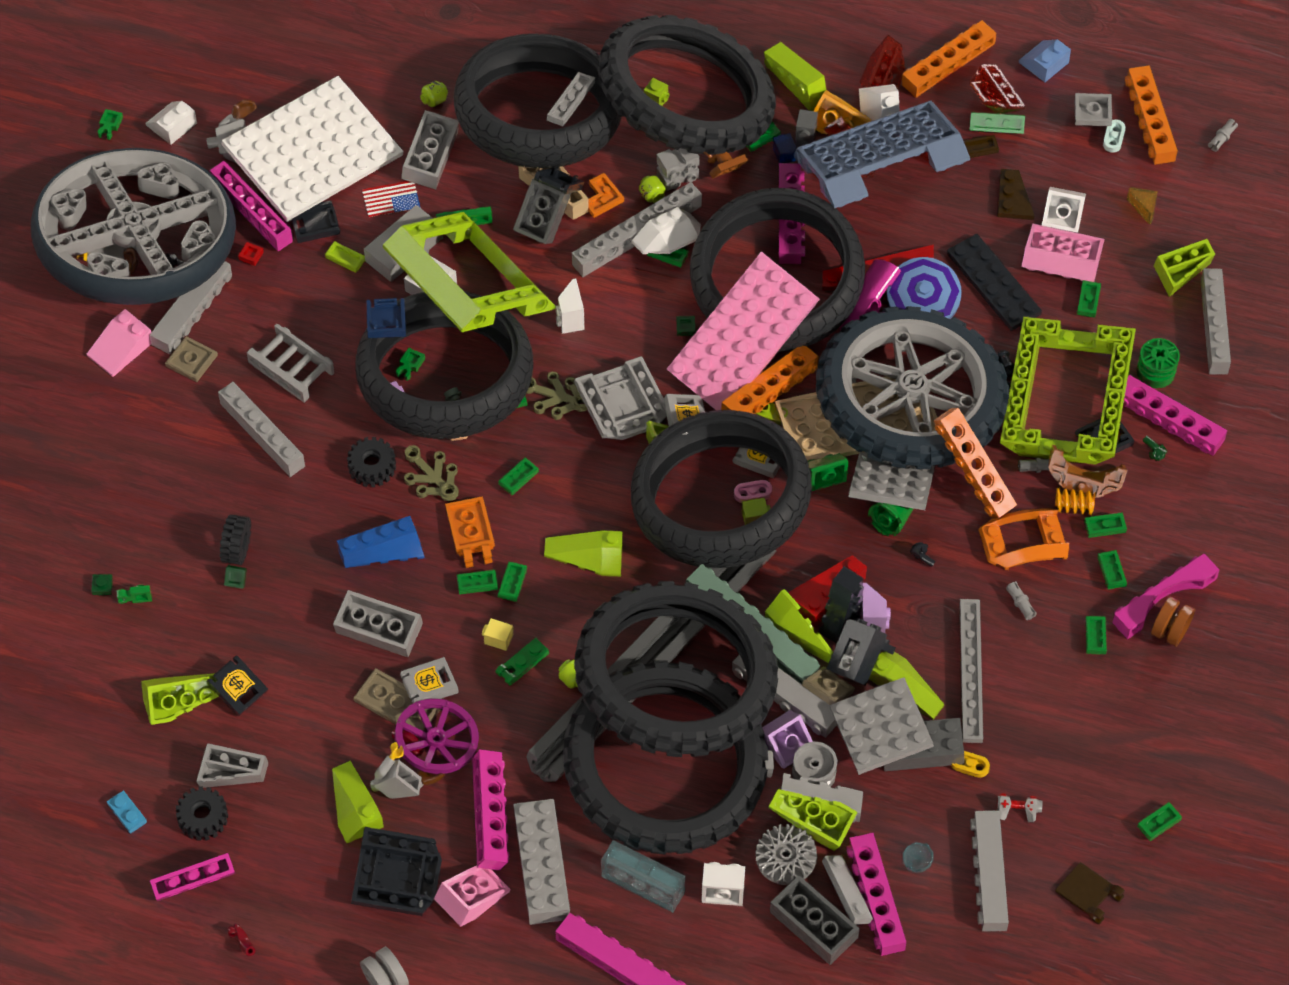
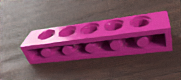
(253, 207)
(788, 252)
(1180, 414)
(866, 846)
(487, 856)

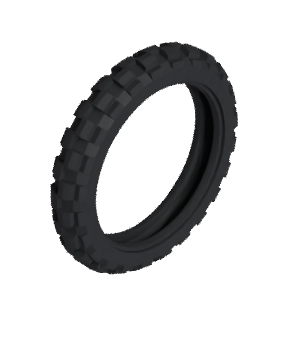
(668, 126)
(654, 732)
(651, 833)

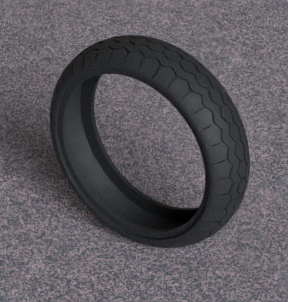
(524, 145)
(786, 205)
(445, 418)
(711, 431)

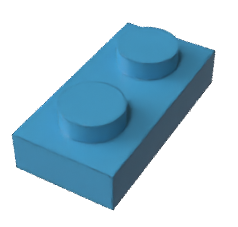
(126, 812)

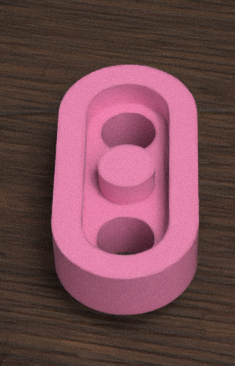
(752, 490)

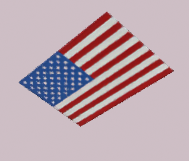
(390, 198)

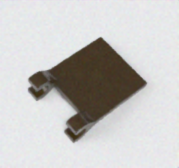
(1088, 890)

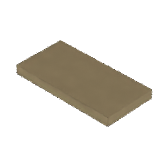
(389, 699)

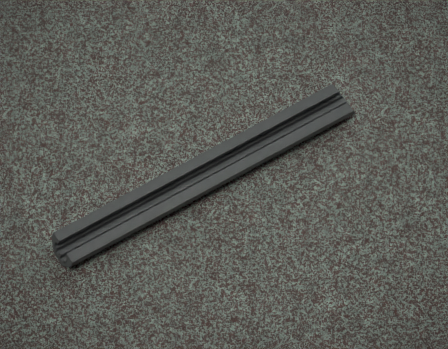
(660, 641)

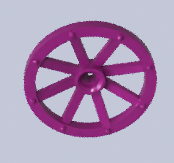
(437, 733)

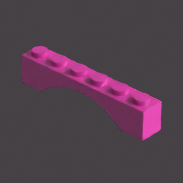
(1195, 575)

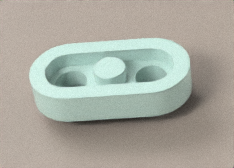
(1114, 137)

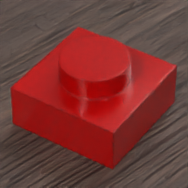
(251, 253)

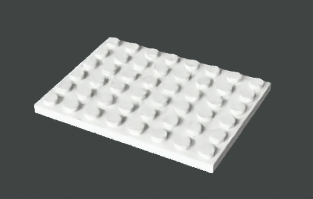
(312, 148)

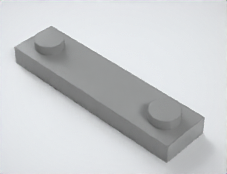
(570, 99)
(847, 889)

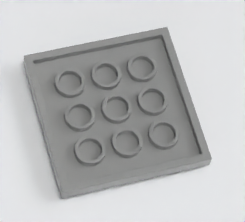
(891, 484)
(881, 726)

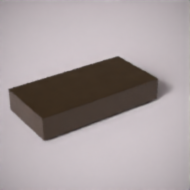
(981, 146)

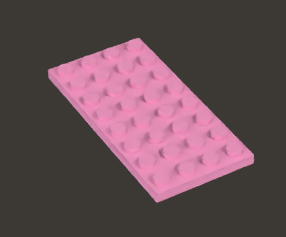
(743, 332)

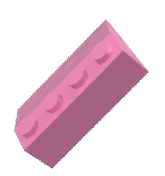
(1062, 253)

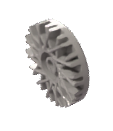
(783, 842)

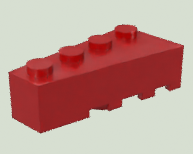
(814, 593)

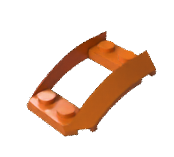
(1050, 529)

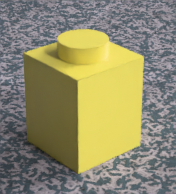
(497, 634)

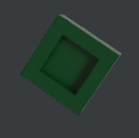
(685, 325)
(235, 576)
(102, 584)

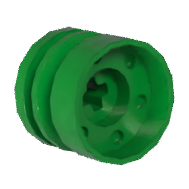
(1158, 363)

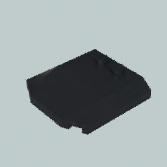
(396, 872)

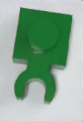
(109, 121)
(410, 362)
(136, 594)

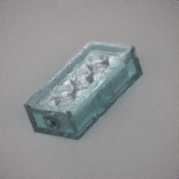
(643, 876)

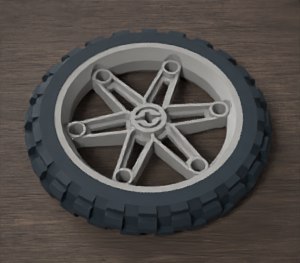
(902, 328)

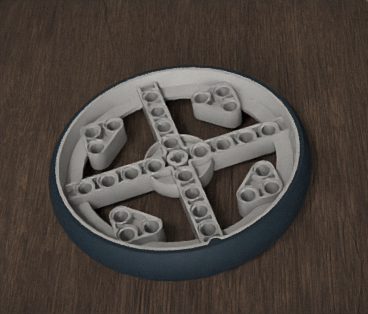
(133, 226)

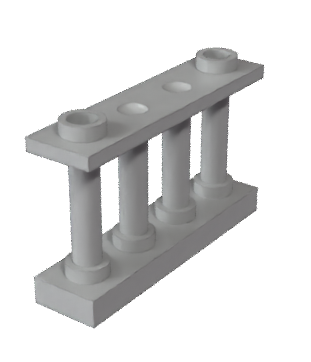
(287, 379)

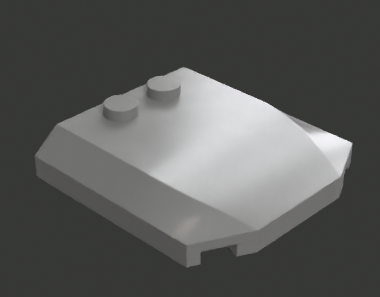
(622, 399)

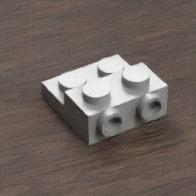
(1093, 109)

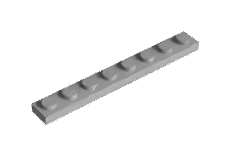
(971, 671)

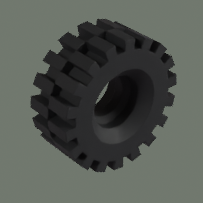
(371, 473)
(235, 539)
(201, 826)

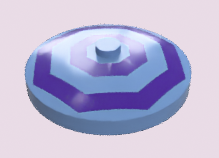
(927, 285)

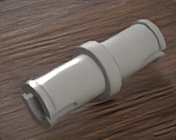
(1223, 135)
(1021, 600)

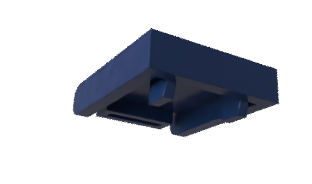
(386, 318)

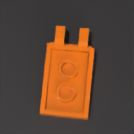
(470, 529)

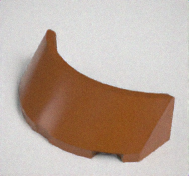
(1076, 478)

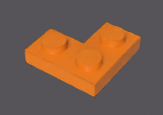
(607, 195)

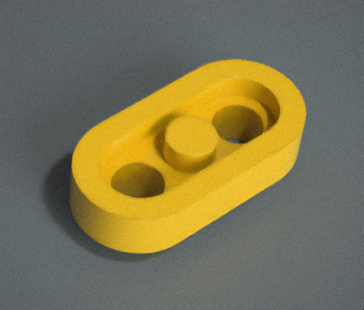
(971, 762)

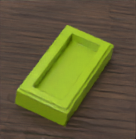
(345, 257)

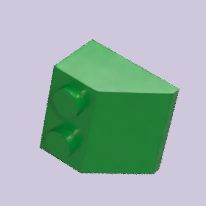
(828, 471)

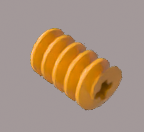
(1074, 501)

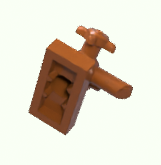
(726, 163)

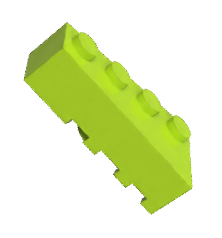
(796, 74)

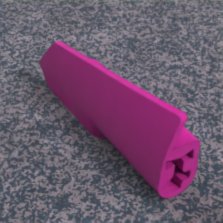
(876, 281)

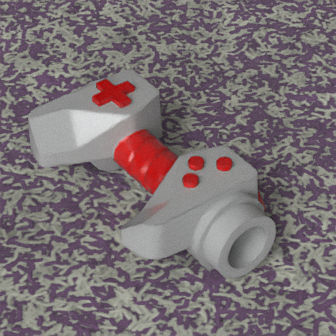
(1031, 806)

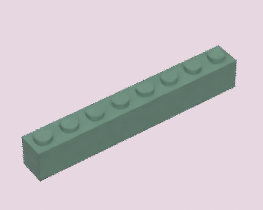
(789, 655)

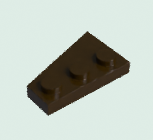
(1013, 196)

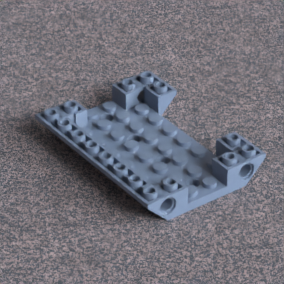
(847, 155)

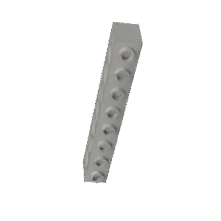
(620, 238)

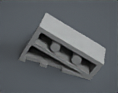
(230, 767)

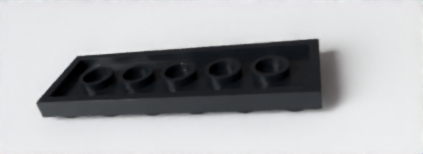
(993, 281)

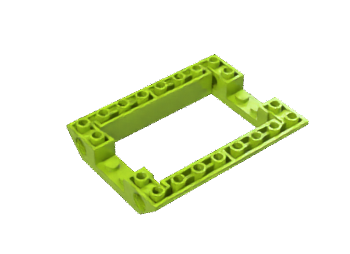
(407, 249)
(1048, 333)

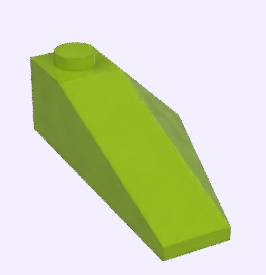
(592, 551)
(786, 617)
(894, 667)
(173, 696)
(353, 803)
(821, 818)

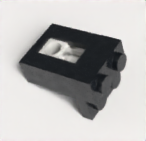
(858, 650)

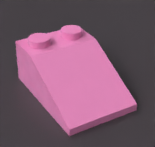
(120, 343)
(470, 894)

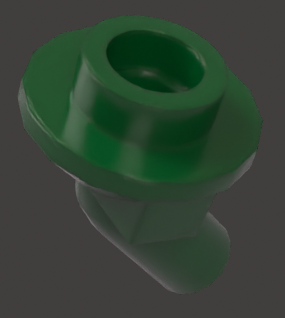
(1158, 451)

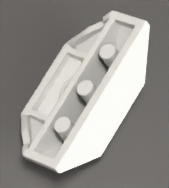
(667, 232)

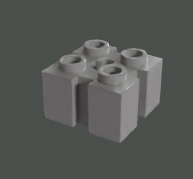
(677, 167)

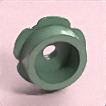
(452, 394)

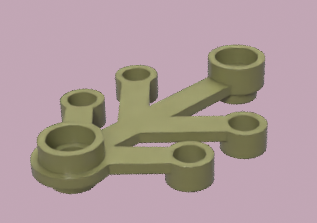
(557, 396)
(432, 476)

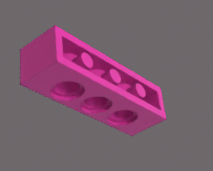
(192, 877)

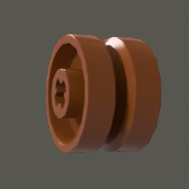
(1173, 621)

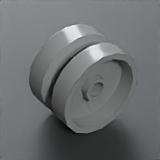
(815, 762)
(383, 969)

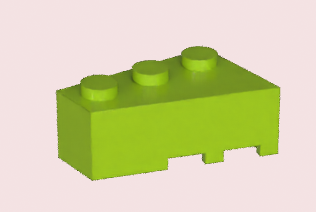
(1183, 264)

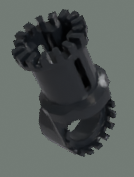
(1008, 365)

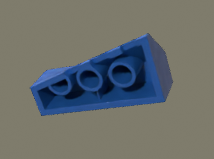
(381, 544)

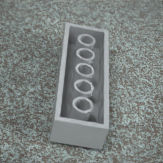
(541, 861)

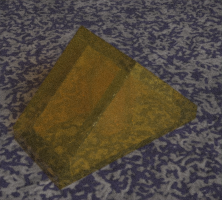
(1143, 202)

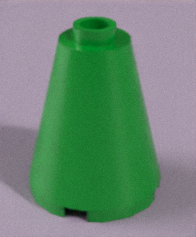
(889, 518)

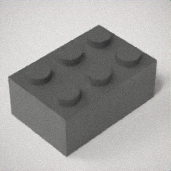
(541, 212)

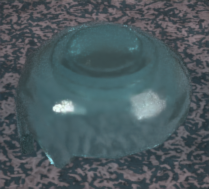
(918, 857)

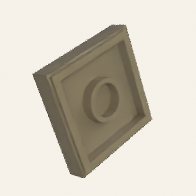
(191, 359)
(828, 686)

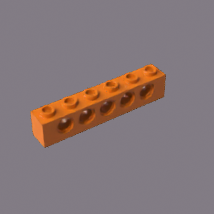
(948, 58)
(1151, 115)
(773, 381)
(964, 434)

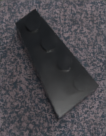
(843, 603)

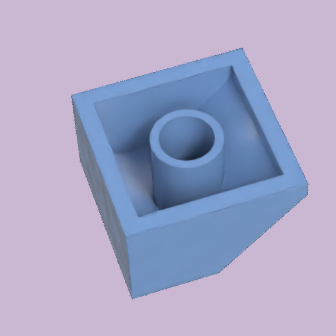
(1046, 59)

